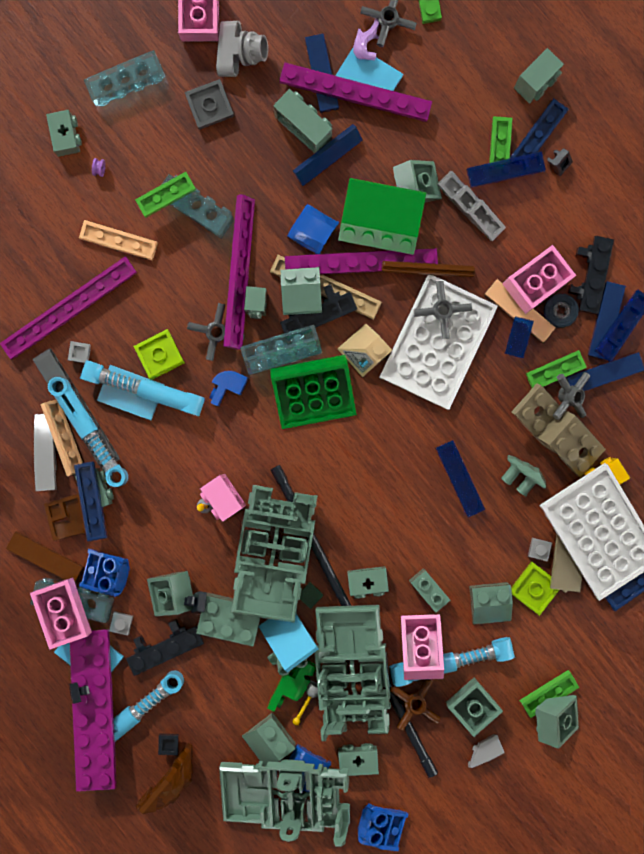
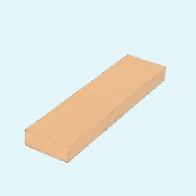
(118, 240)
(501, 297)
(62, 436)

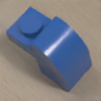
(227, 381)

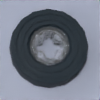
(570, 312)

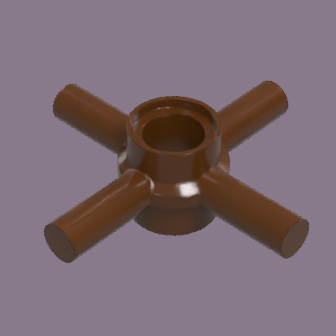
(421, 709)

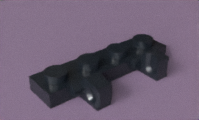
(598, 261)
(333, 308)
(150, 656)

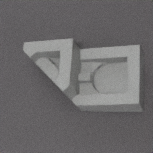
(486, 751)

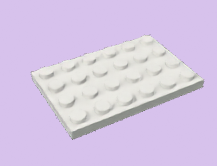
(435, 365)
(599, 530)

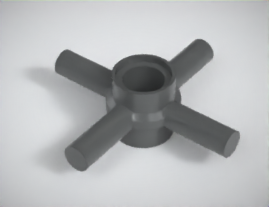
(387, 25)
(434, 310)
(207, 330)
(571, 395)

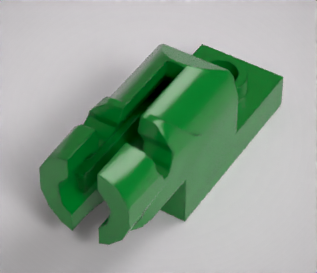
(292, 685)

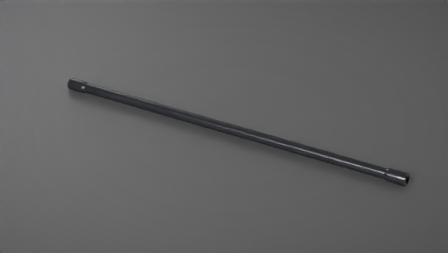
(425, 759)

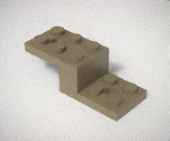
(560, 436)

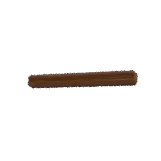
(428, 269)

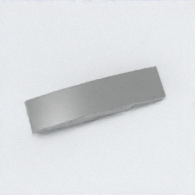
(471, 206)
(44, 455)

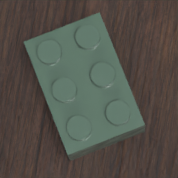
(303, 121)
(222, 624)

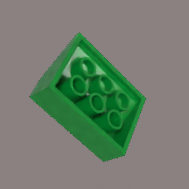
(382, 216)
(313, 391)

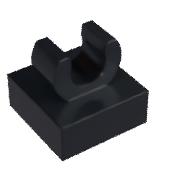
(561, 161)
(197, 602)
(76, 692)
(168, 744)

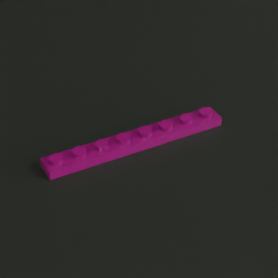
(355, 92)
(357, 262)
(239, 272)
(68, 308)

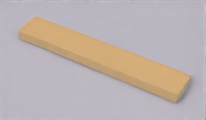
(366, 305)

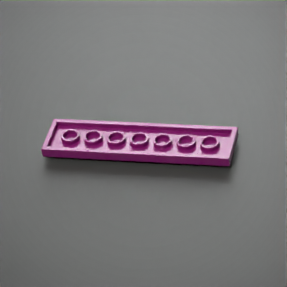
(94, 714)

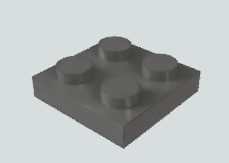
(209, 104)

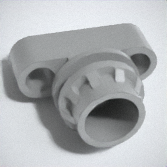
(236, 46)

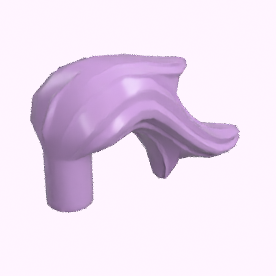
(361, 41)

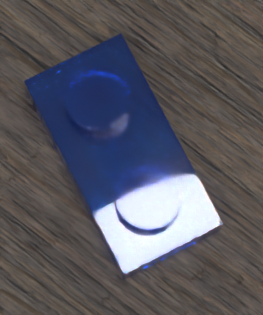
(519, 337)

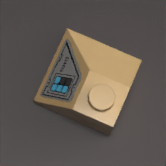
(364, 350)

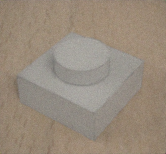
(79, 352)
(539, 549)
(121, 623)

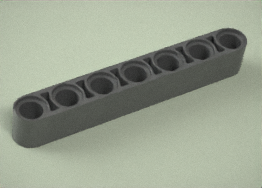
(51, 367)

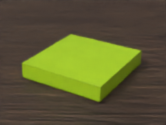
(159, 354)
(534, 588)

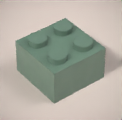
(539, 76)
(474, 707)

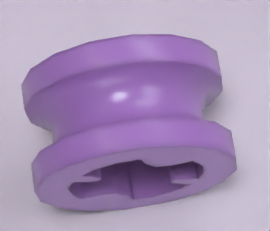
(98, 167)

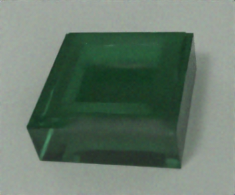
(310, 595)

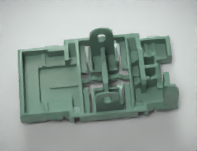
(267, 589)
(351, 635)
(250, 798)

